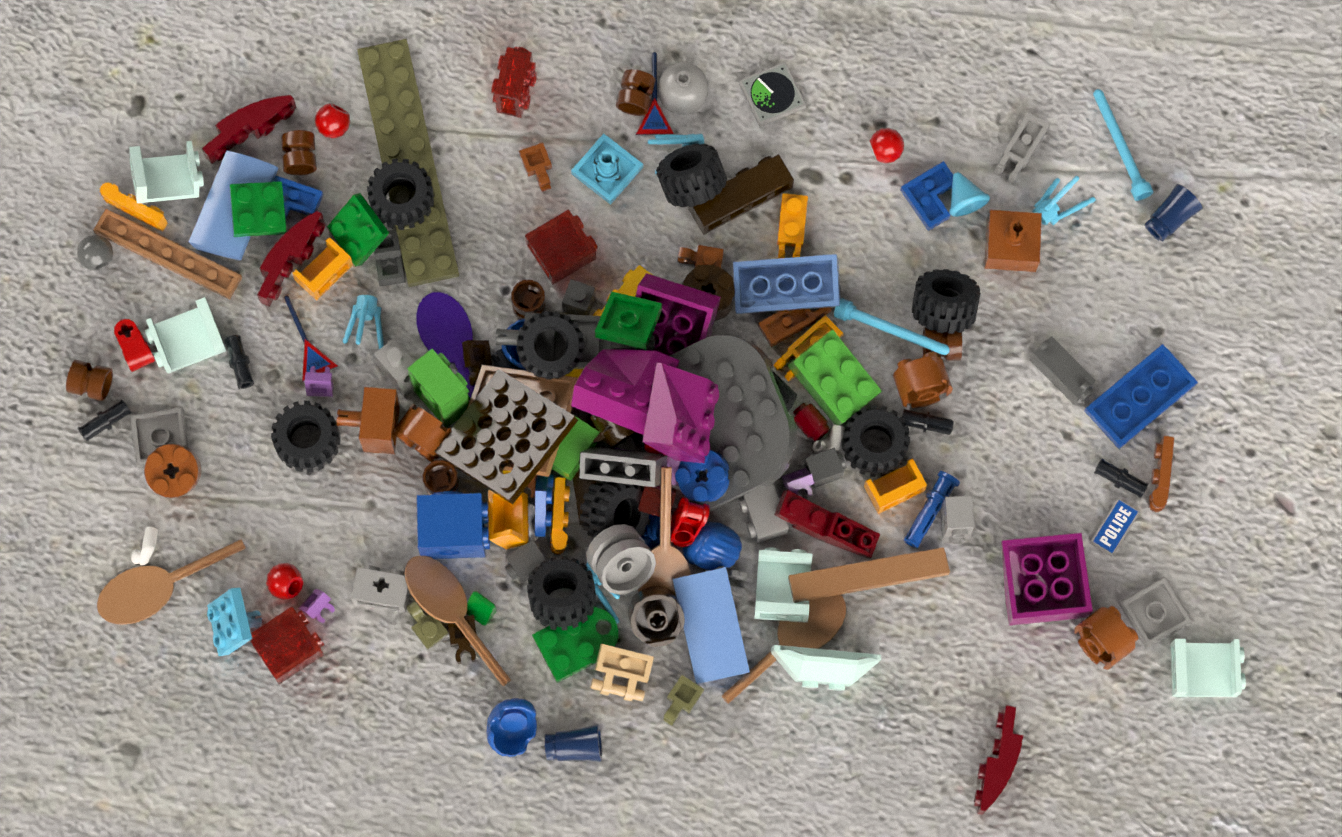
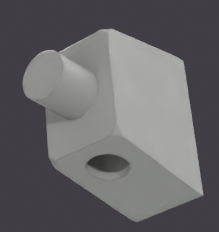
(394, 363)

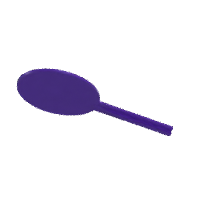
(443, 328)

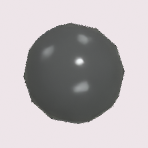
(94, 252)

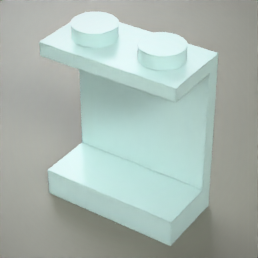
(165, 176)
(185, 338)
(773, 588)
(1207, 669)

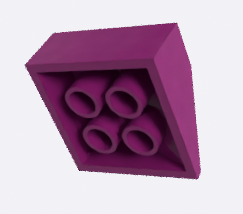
(685, 313)
(619, 386)
(680, 414)
(1045, 579)

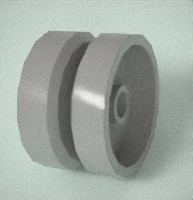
(621, 559)

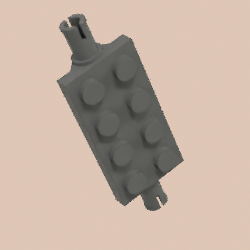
(551, 344)

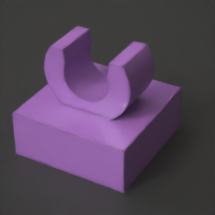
(319, 383)
(798, 480)
(315, 603)

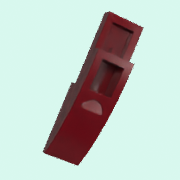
(254, 118)
(292, 247)
(826, 526)
(997, 771)

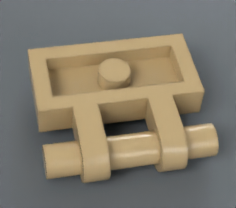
(623, 664)

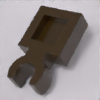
(475, 355)
(458, 639)

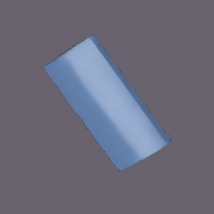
(214, 226)
(786, 284)
(711, 625)

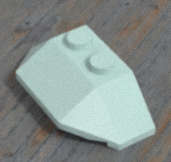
(824, 666)

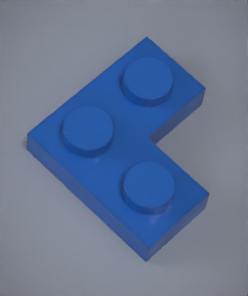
(923, 195)
(299, 197)
(543, 496)

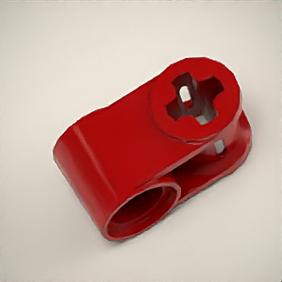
(134, 347)
(688, 521)

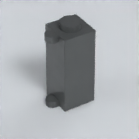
(1063, 371)

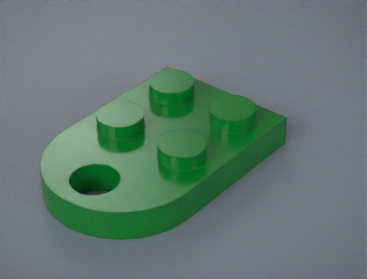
(577, 647)

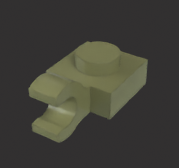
(427, 628)
(683, 696)

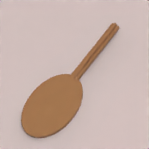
(669, 560)
(147, 589)
(444, 599)
(824, 622)

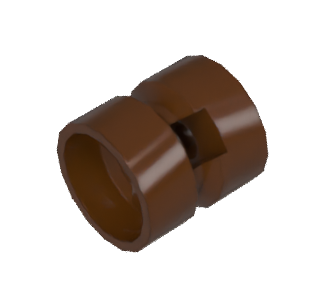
(635, 92)
(299, 156)
(528, 297)
(952, 340)
(89, 380)
(440, 477)

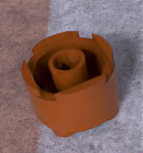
(922, 380)
(422, 430)
(180, 457)
(1106, 637)

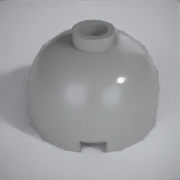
(683, 88)

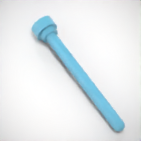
(1140, 188)
(848, 311)

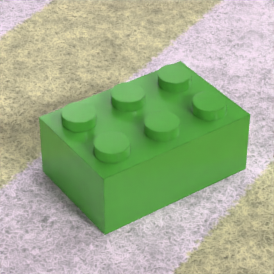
(834, 378)
(439, 387)

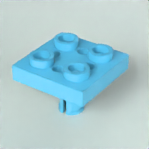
(605, 154)
(231, 621)

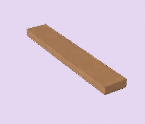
(167, 254)
(868, 575)

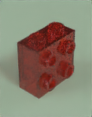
(514, 82)
(561, 246)
(287, 644)

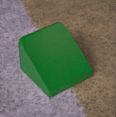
(481, 608)

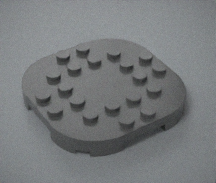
(750, 415)

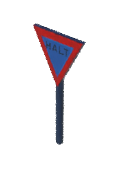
(654, 120)
(312, 355)

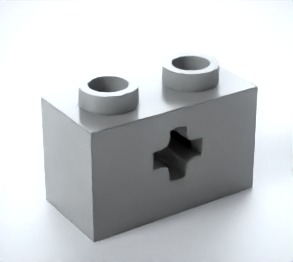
(957, 519)
(392, 598)

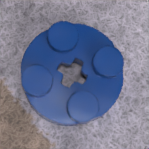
(702, 491)

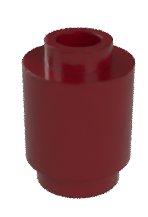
(811, 421)

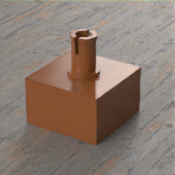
(1013, 240)
(376, 420)

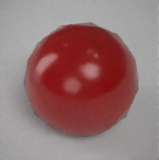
(332, 121)
(887, 145)
(284, 581)

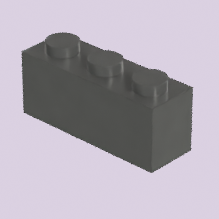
(622, 466)

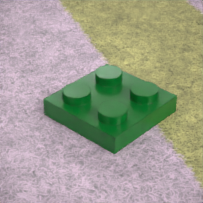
(257, 209)
(358, 229)
(628, 320)

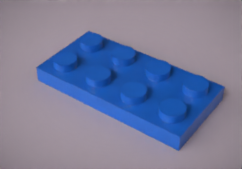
(1140, 396)

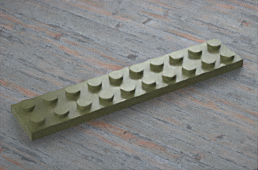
(403, 134)

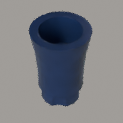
(1173, 212)
(575, 744)

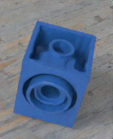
(452, 525)

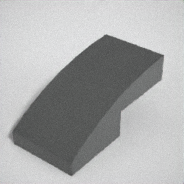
(389, 261)

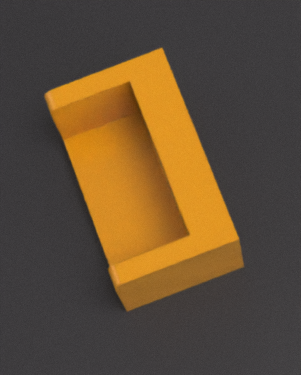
(324, 270)
(895, 487)
(508, 521)

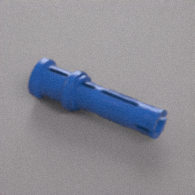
(933, 504)

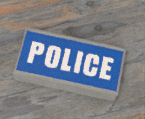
(1114, 527)

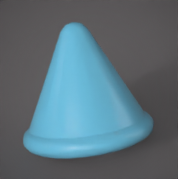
(966, 196)

